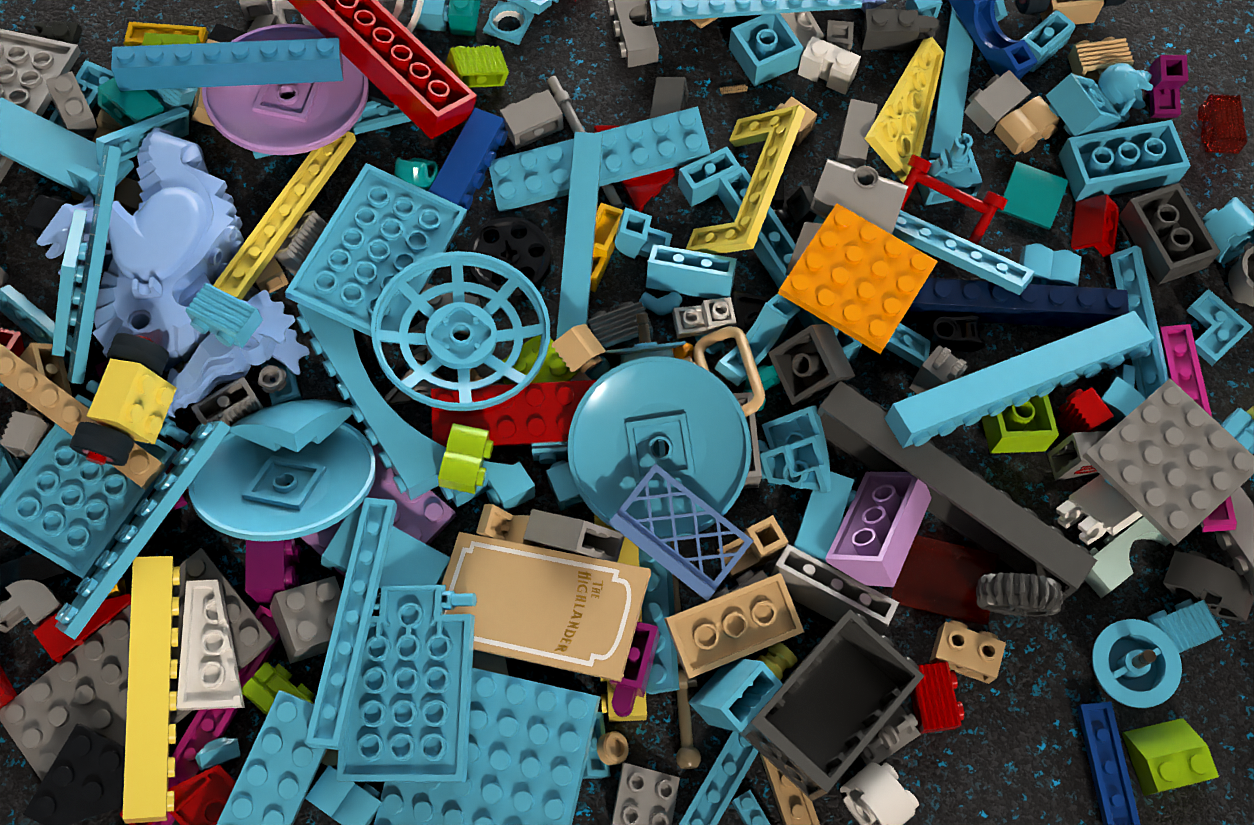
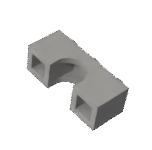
(637, 43)

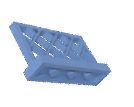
(665, 554)

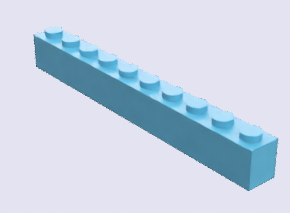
(1017, 380)

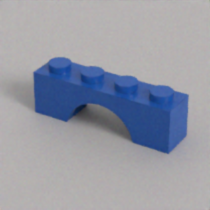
(996, 47)

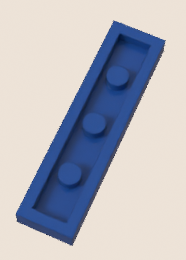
(1108, 764)

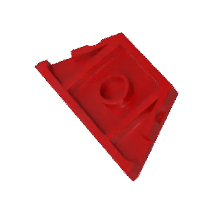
(644, 187)

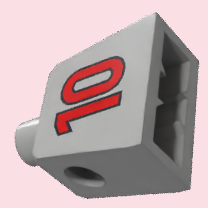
(1067, 457)

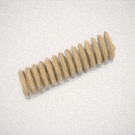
(734, 89)

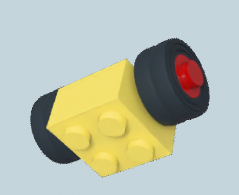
(127, 402)

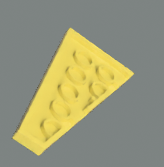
(906, 114)

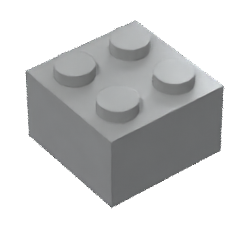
(306, 617)

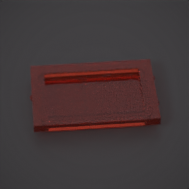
(944, 579)

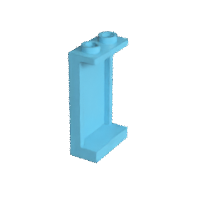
(405, 562)

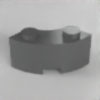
(1201, 579)

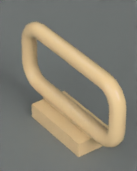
(747, 358)

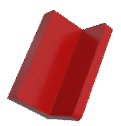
(1096, 224)

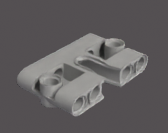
(876, 201)

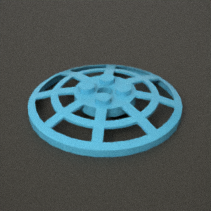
(460, 317)

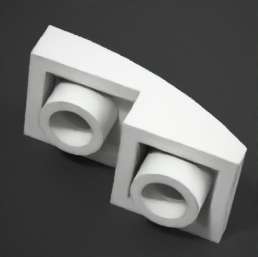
(704, 318)

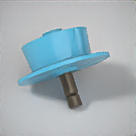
(645, 347)

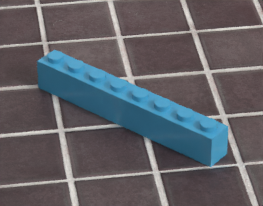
(227, 64)

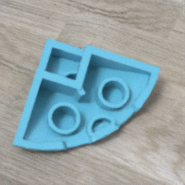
(292, 423)

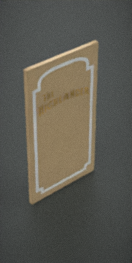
(548, 604)

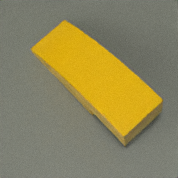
(605, 233)

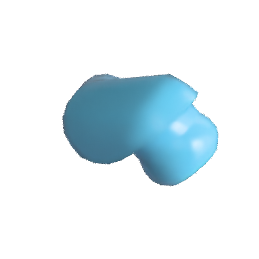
(661, 305)

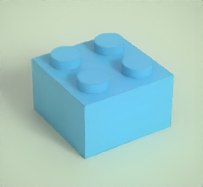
(765, 47)
(1082, 106)

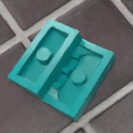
(1033, 195)

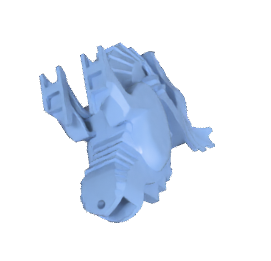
(162, 261)

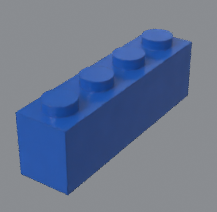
(470, 158)

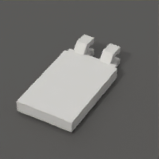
(1103, 508)

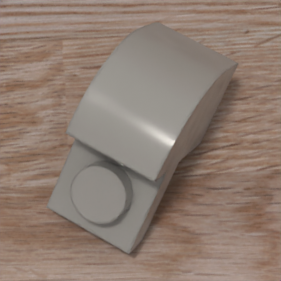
(28, 600)

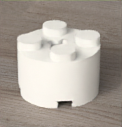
(878, 797)

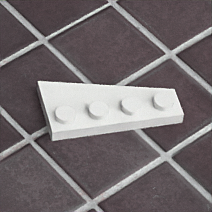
(207, 654)

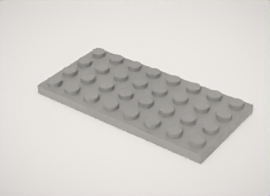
(93, 678)

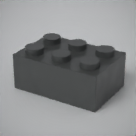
(1169, 233)

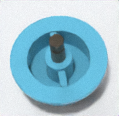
(1136, 663)

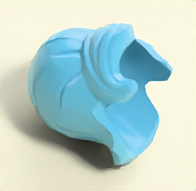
(1123, 87)

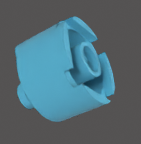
(1230, 229)

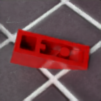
(60, 645)

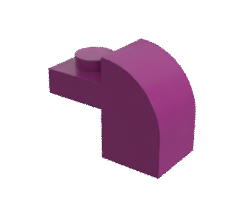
(1168, 76)

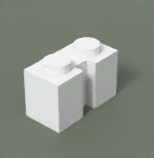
(829, 63)

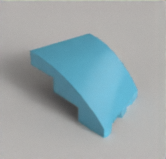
(797, 451)

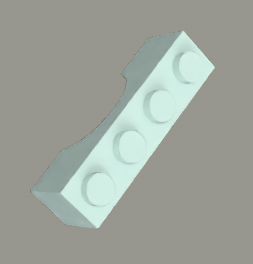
(1113, 560)

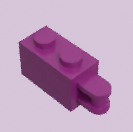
(636, 669)

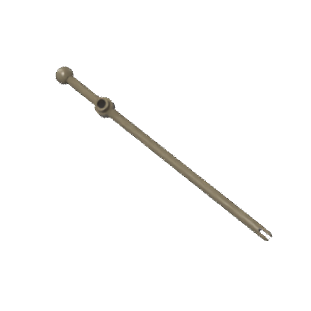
(687, 756)

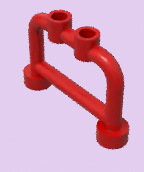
(987, 207)

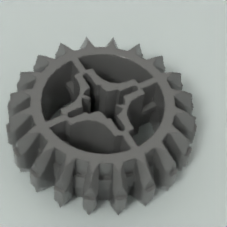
(1019, 594)

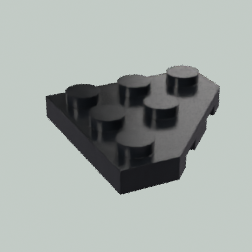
(81, 781)

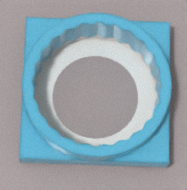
(503, 10)

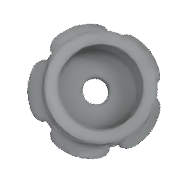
(267, 374)

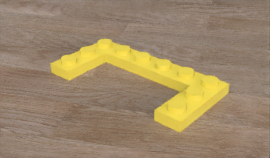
(779, 132)

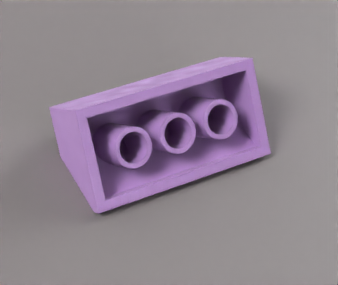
(880, 527)

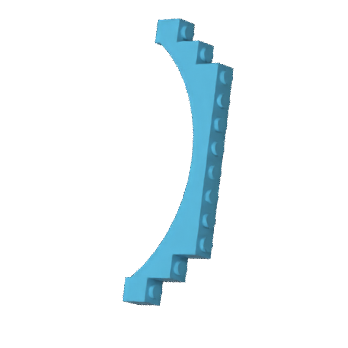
(403, 448)

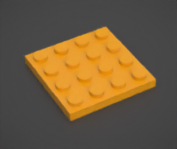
(857, 278)

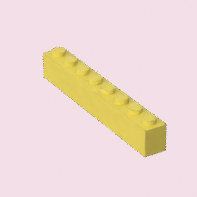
(150, 692)

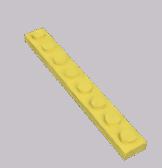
(282, 217)

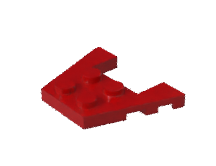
(200, 798)

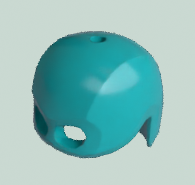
(416, 171)

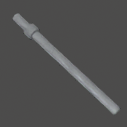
(564, 102)

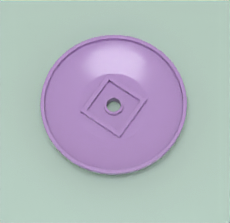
(268, 124)

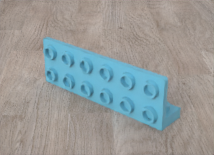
(51, 150)

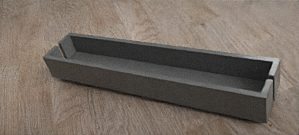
(958, 495)

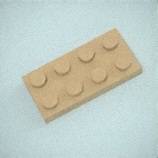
(733, 625)

